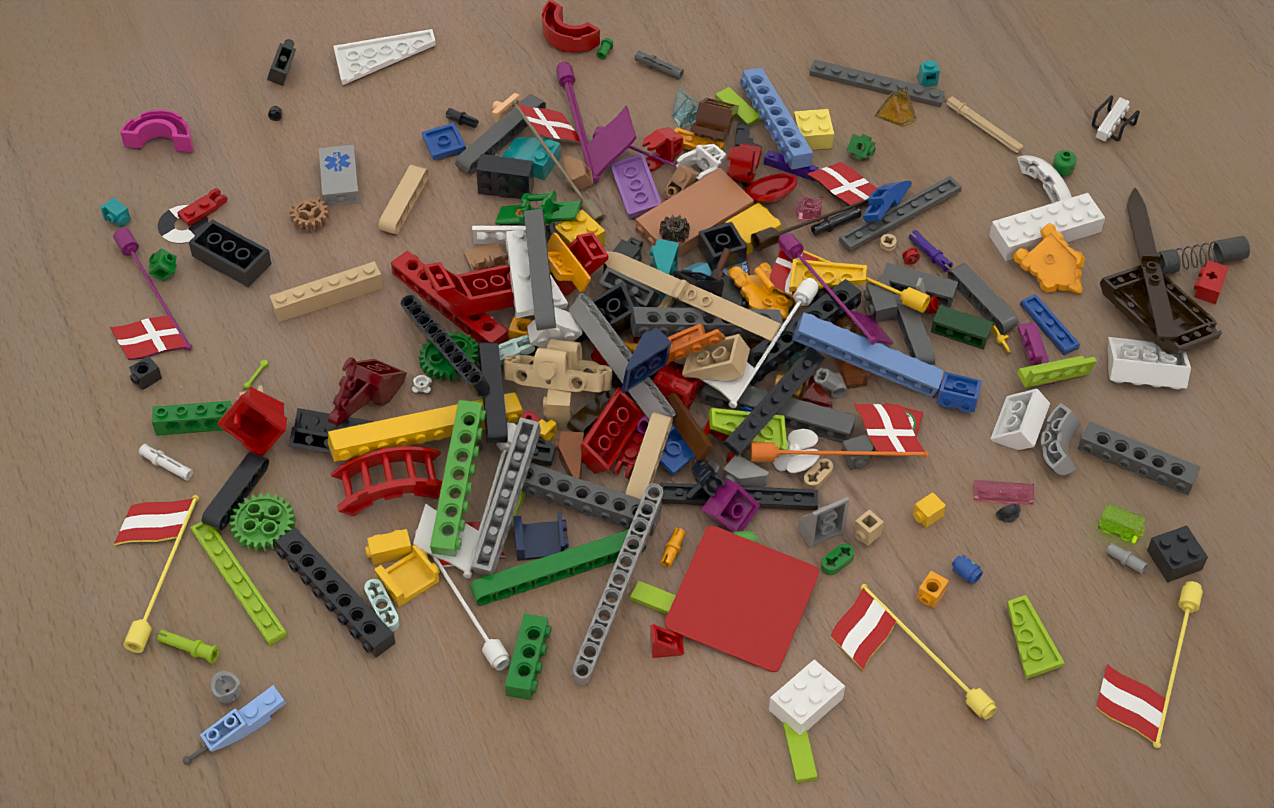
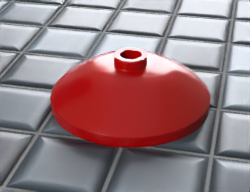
(772, 188)

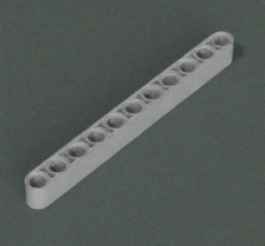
(617, 591)

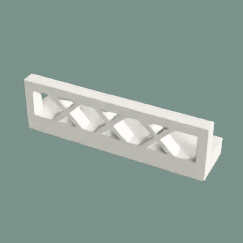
(492, 234)

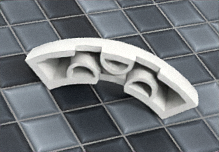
(1053, 182)

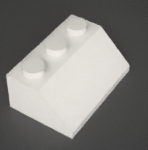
(1021, 420)

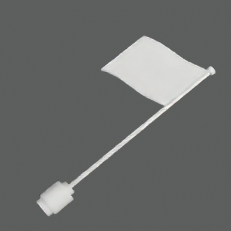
(734, 389)
(470, 536)

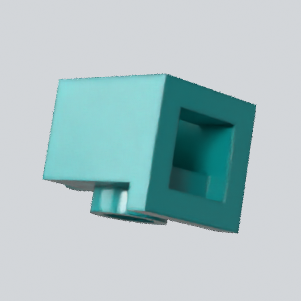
(927, 69)
(115, 212)

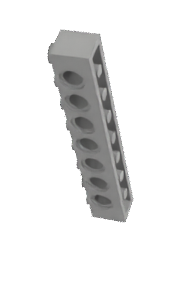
(506, 497)

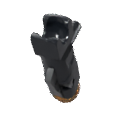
(707, 477)

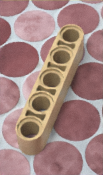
(403, 199)
(649, 454)

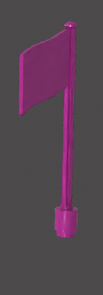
(610, 141)

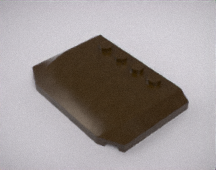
(1191, 321)

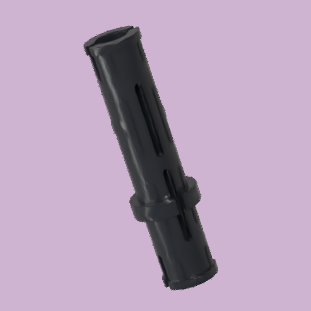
(829, 224)

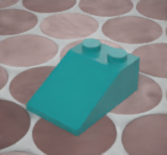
(532, 150)
(664, 259)

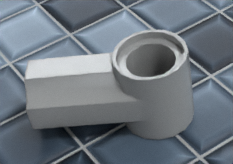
(832, 382)

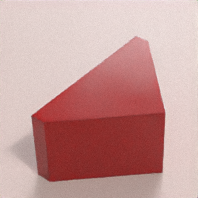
(665, 642)

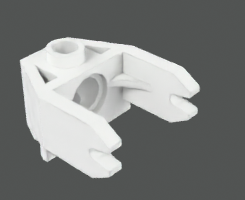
(706, 157)

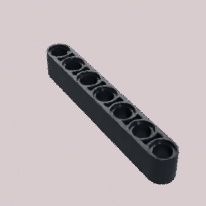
(494, 400)

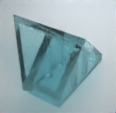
(684, 108)

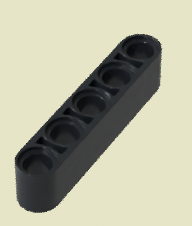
(235, 490)

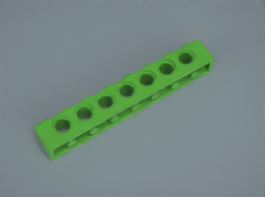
(466, 412)

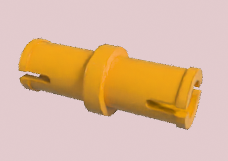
(672, 547)

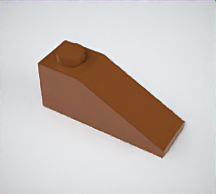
(570, 452)

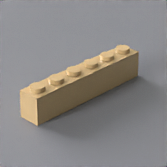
(326, 292)

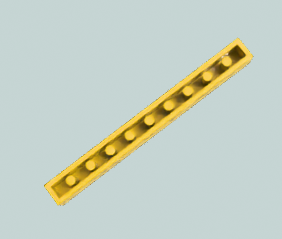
(405, 430)

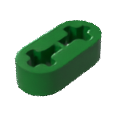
(834, 556)

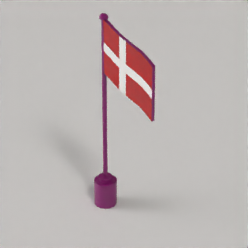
(151, 334)

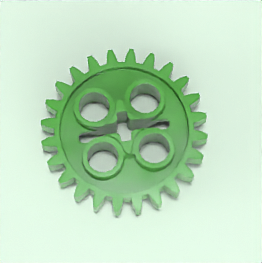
(262, 521)

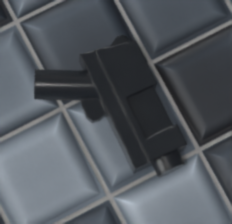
(743, 135)

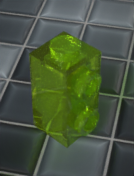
(1122, 523)

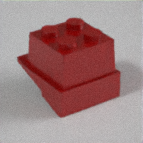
(255, 421)

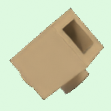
(868, 528)

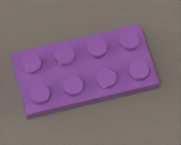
(635, 185)

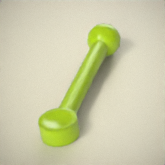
(264, 363)

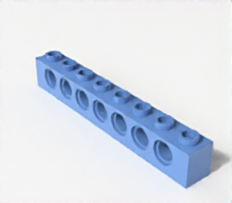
(776, 118)

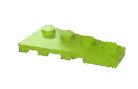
(728, 420)
(1032, 640)

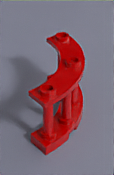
(391, 488)

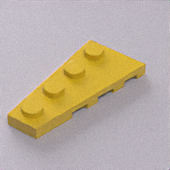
(829, 272)

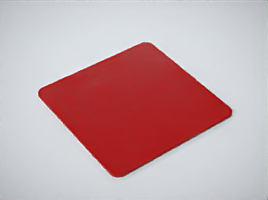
(742, 598)

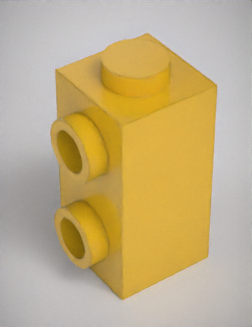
(388, 546)

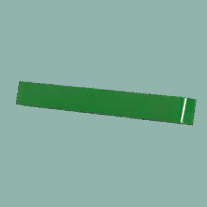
(548, 569)

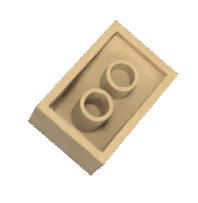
(720, 361)

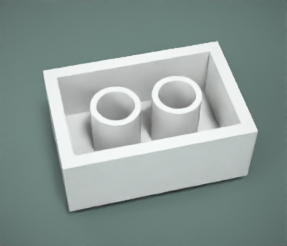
(806, 697)

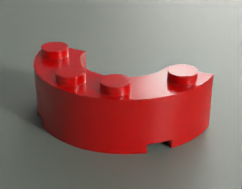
(565, 36)
(743, 162)

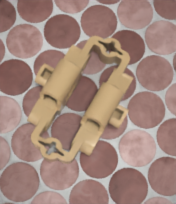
(558, 369)

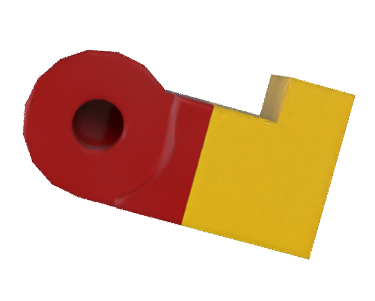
(548, 429)

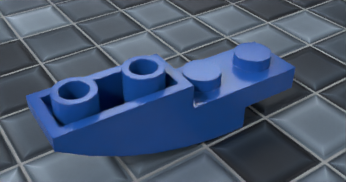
(884, 197)

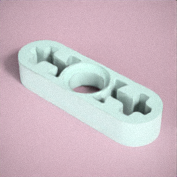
(382, 596)

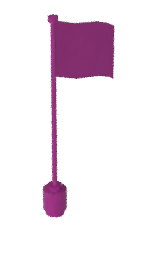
(866, 323)

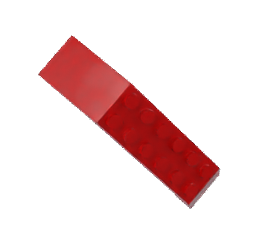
(491, 287)

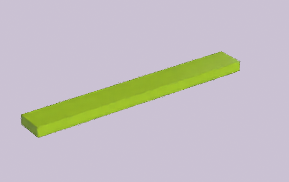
(239, 583)

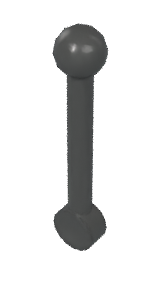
(187, 759)

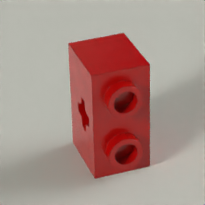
(1211, 281)

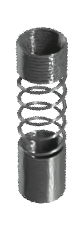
(1223, 251)

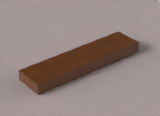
(689, 429)

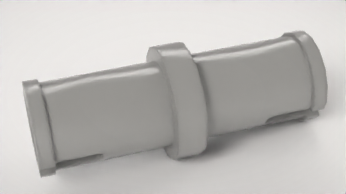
(1126, 558)

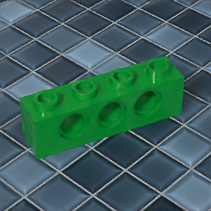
(188, 417)
(523, 686)

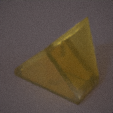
(897, 108)

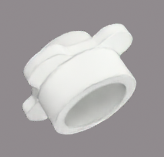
(421, 380)

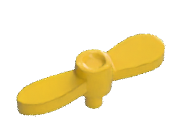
(1000, 339)

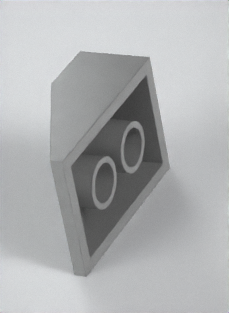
(824, 523)

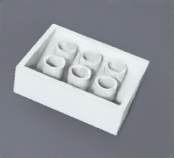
(1146, 364)

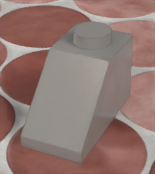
(745, 473)

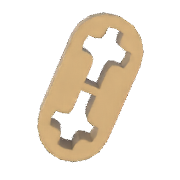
(821, 476)

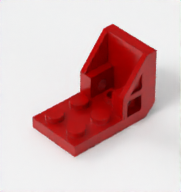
(671, 380)

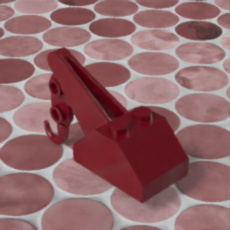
(364, 383)

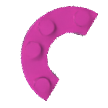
(157, 124)

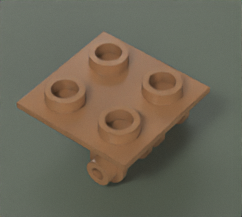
(486, 257)

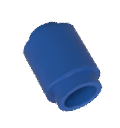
(967, 569)

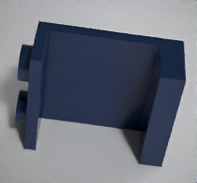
(539, 539)

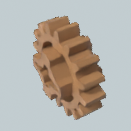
(309, 213)

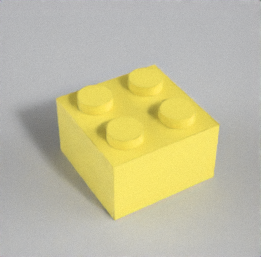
(815, 128)

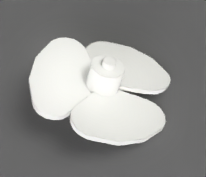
(795, 463)

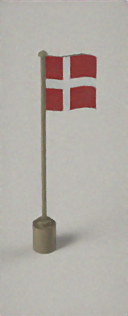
(554, 126)

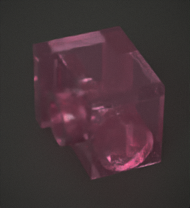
(809, 208)

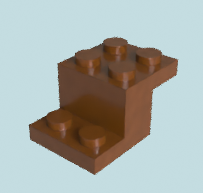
(714, 119)

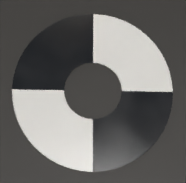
(170, 233)

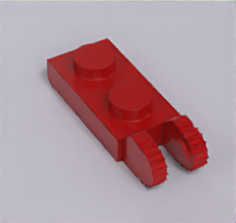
(202, 207)
(629, 454)

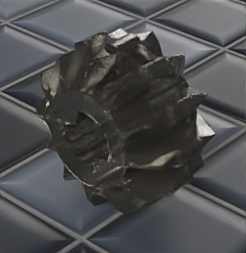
(674, 229)

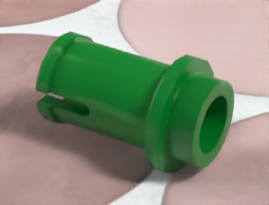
(606, 45)

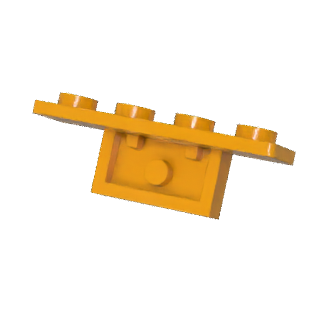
(565, 265)

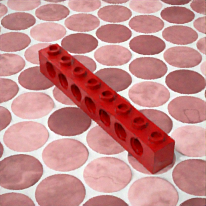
(479, 326)

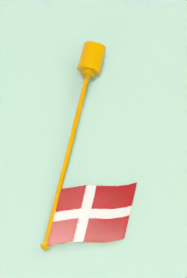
(781, 276)

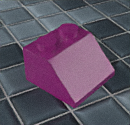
(731, 507)

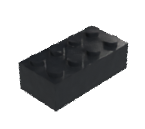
(230, 253)

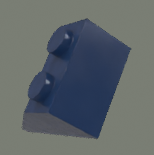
(647, 358)

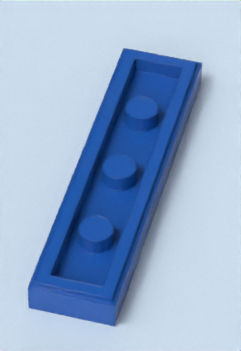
(1049, 324)

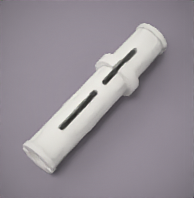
(159, 458)

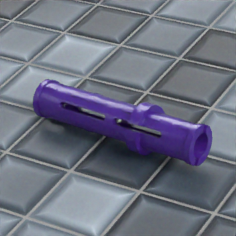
(935, 255)

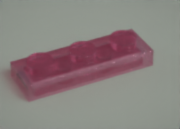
(1003, 492)

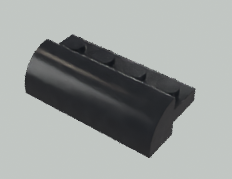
(312, 429)

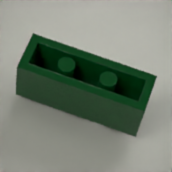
(961, 327)

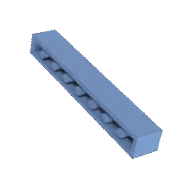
(872, 358)

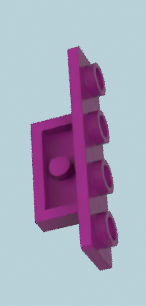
(1033, 344)

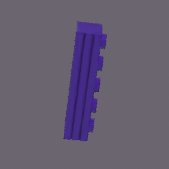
(777, 161)

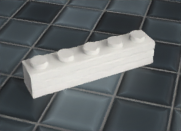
(1113, 119)

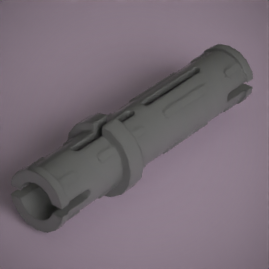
(674, 71)

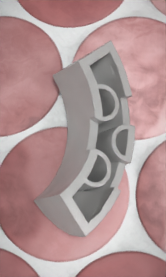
(1056, 439)

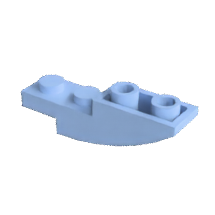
(243, 722)

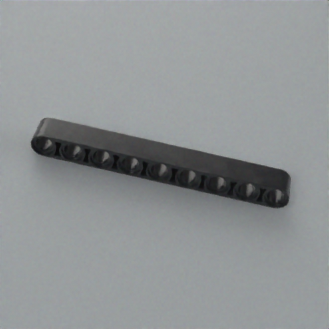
(445, 345)

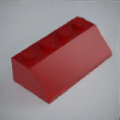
(610, 432)

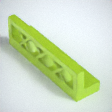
(1056, 371)

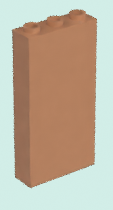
(703, 205)

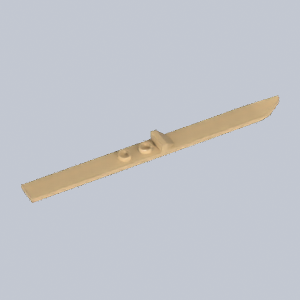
(694, 296)

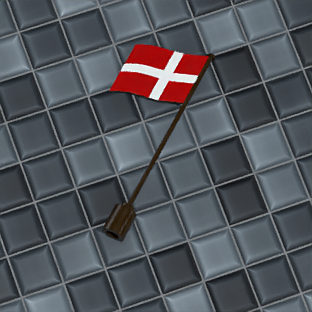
(838, 180)

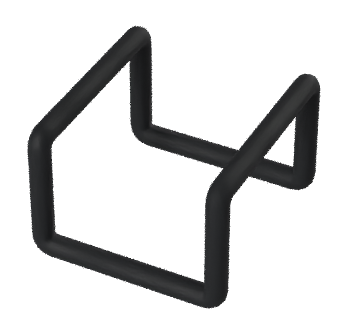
(1128, 121)

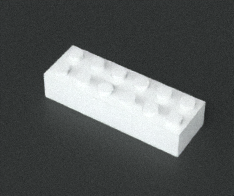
(1072, 217)

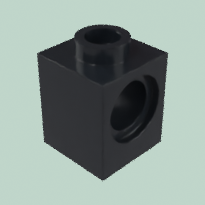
(145, 373)

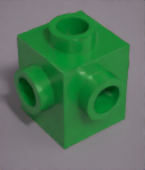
(856, 144)
(162, 264)

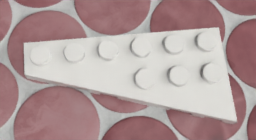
(368, 56)
(520, 275)

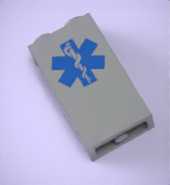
(339, 175)

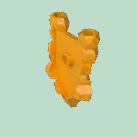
(1053, 262)
(760, 290)

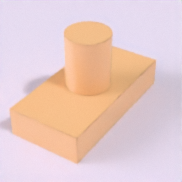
(501, 109)

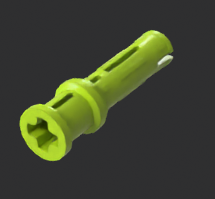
(196, 648)

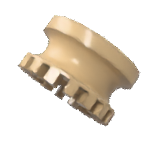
(890, 238)

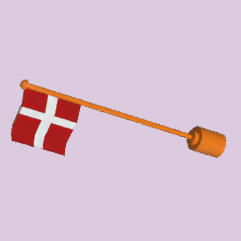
(885, 426)

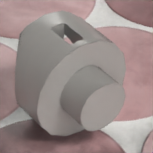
(225, 687)

